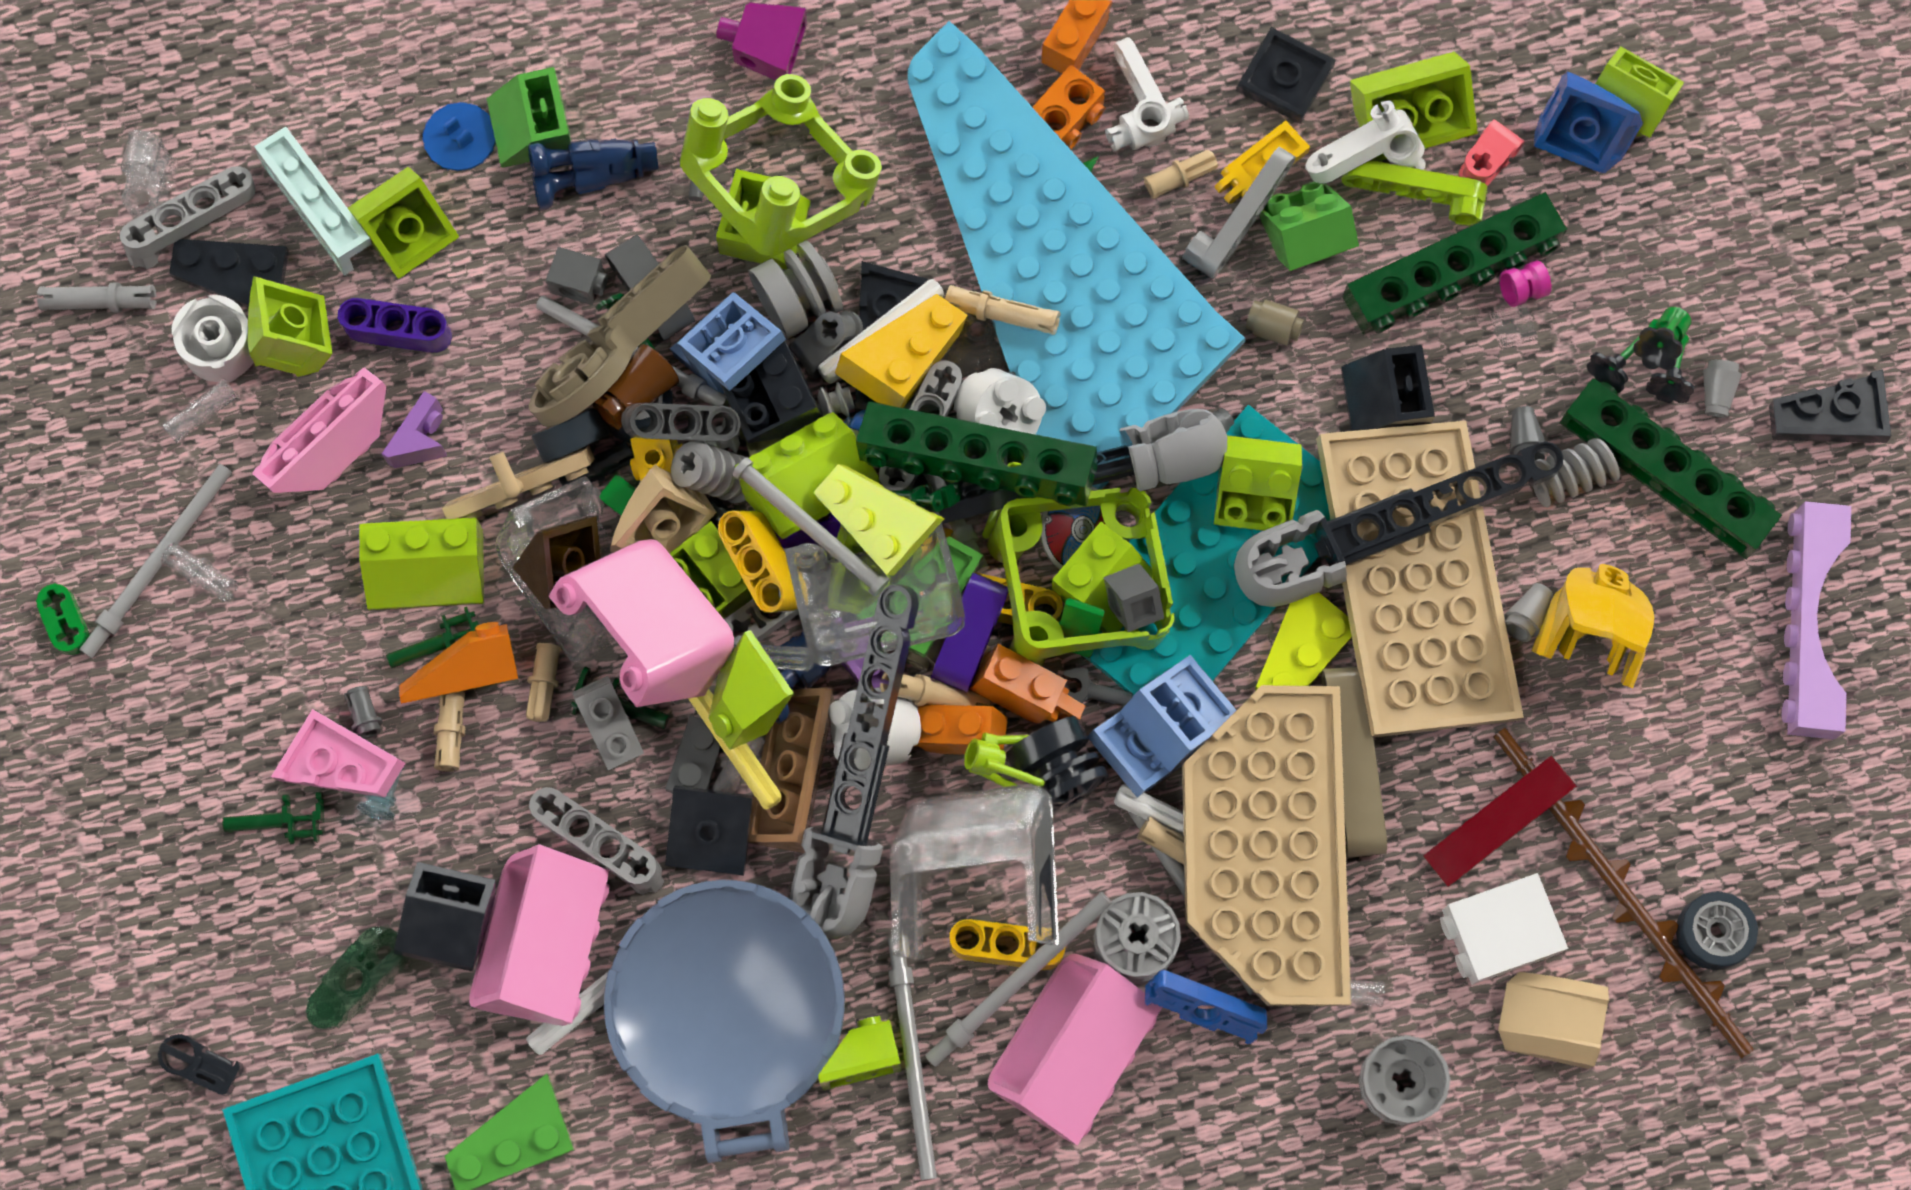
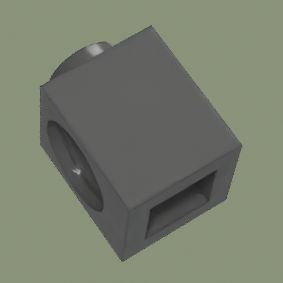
(576, 276)
(1134, 597)

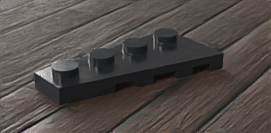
(879, 293)

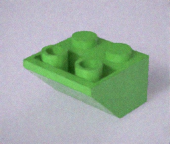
(526, 113)
(1309, 225)

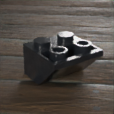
(1388, 389)
(773, 398)
(445, 916)

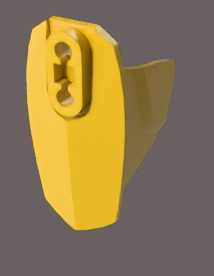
(1602, 606)

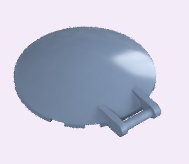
(725, 1009)

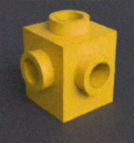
(652, 452)

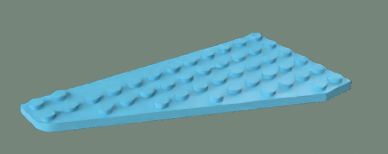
(1052, 237)

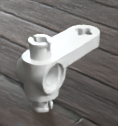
(1151, 104)
(1369, 142)

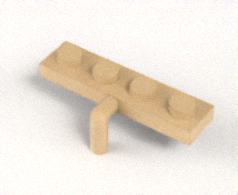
(510, 485)

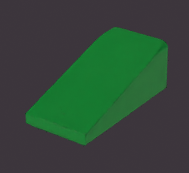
(1081, 620)

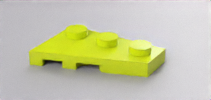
(878, 519)
(1305, 642)

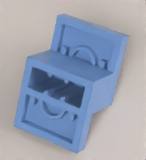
(728, 343)
(1162, 725)

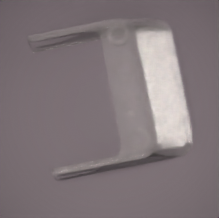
(970, 832)

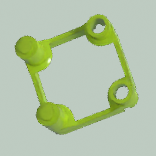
(772, 224)
(1020, 528)

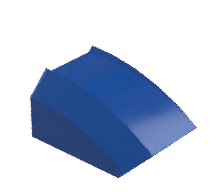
(1586, 124)

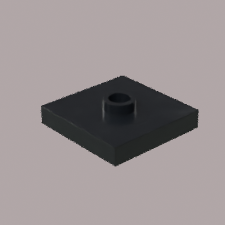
(1285, 75)
(709, 830)

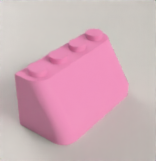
(540, 936)
(1073, 1046)

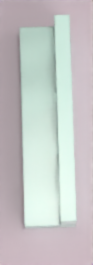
(312, 198)

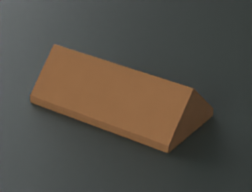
(794, 763)

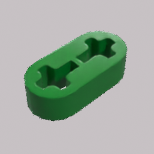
(54, 622)

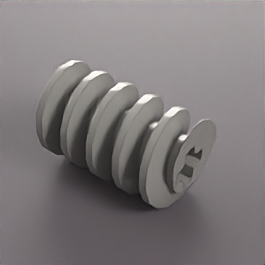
(1578, 467)
(707, 470)

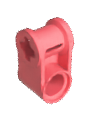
(1491, 153)

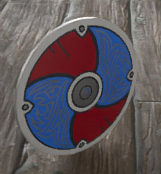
(1067, 530)

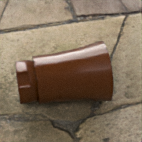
(642, 381)

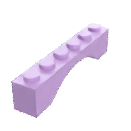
(1815, 696)

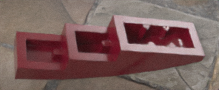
(1500, 821)

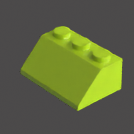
(1431, 93)
(799, 467)
(422, 563)

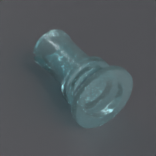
(378, 807)

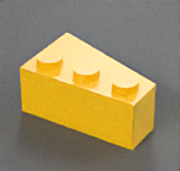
(898, 356)

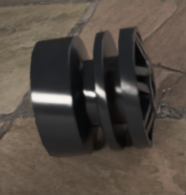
(1054, 758)

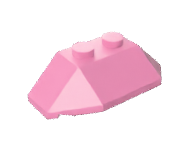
(325, 437)

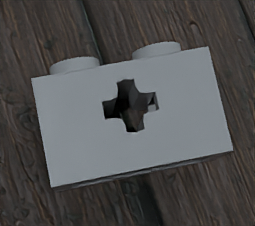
(608, 722)

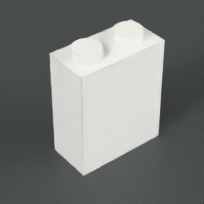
(1503, 929)

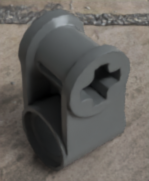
(824, 338)

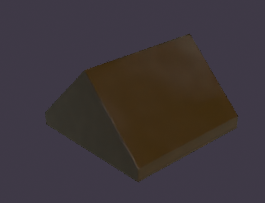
(557, 553)

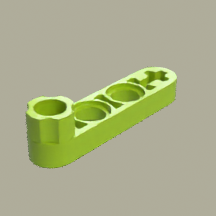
(1462, 194)

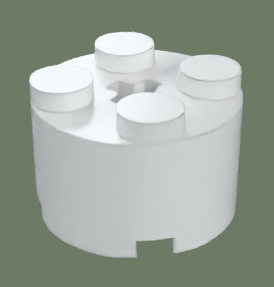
(195, 332)
(1000, 401)
(903, 734)

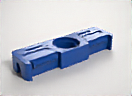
(1185, 997)

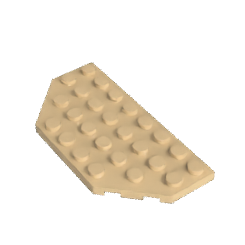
(1271, 846)

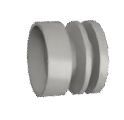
(796, 289)
(1133, 960)
(1425, 1070)

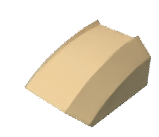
(661, 513)
(1554, 1018)

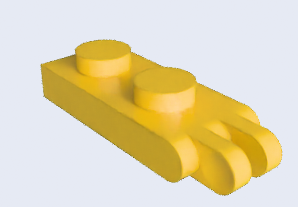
(1245, 168)

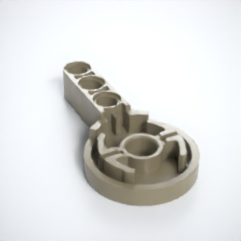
(595, 366)

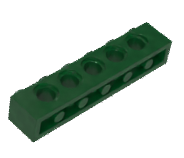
(1533, 217)
(962, 439)
(1679, 487)

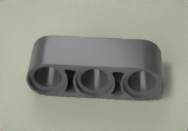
(633, 263)
(698, 426)

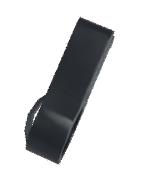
(204, 1067)

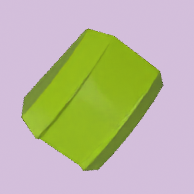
(287, 328)

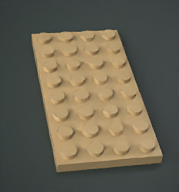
(1428, 609)

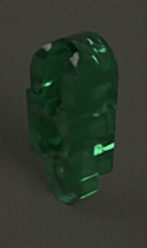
(331, 1002)

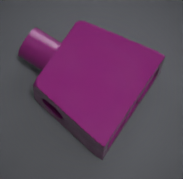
(765, 37)

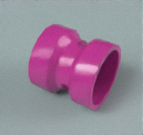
(1529, 282)

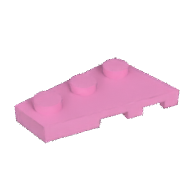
(337, 760)

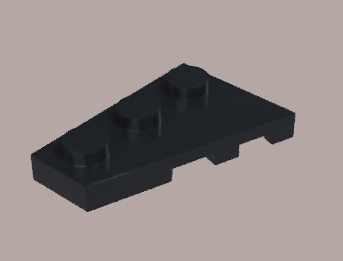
(227, 266)
(1837, 413)

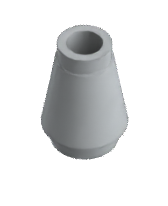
(1720, 386)
(1527, 614)

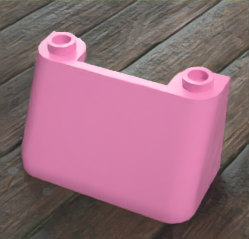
(656, 617)

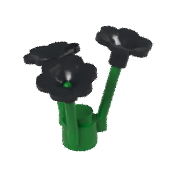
(1658, 346)

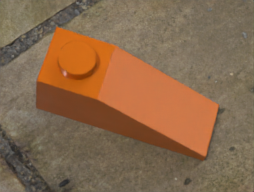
(471, 662)

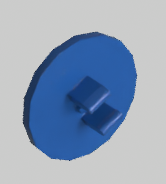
(459, 136)

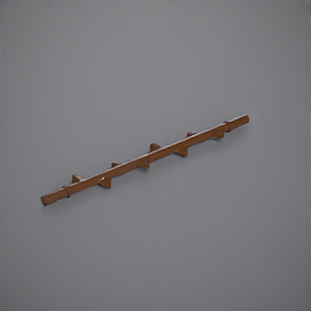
(1630, 908)

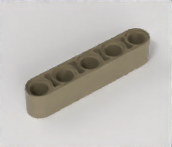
(1362, 794)

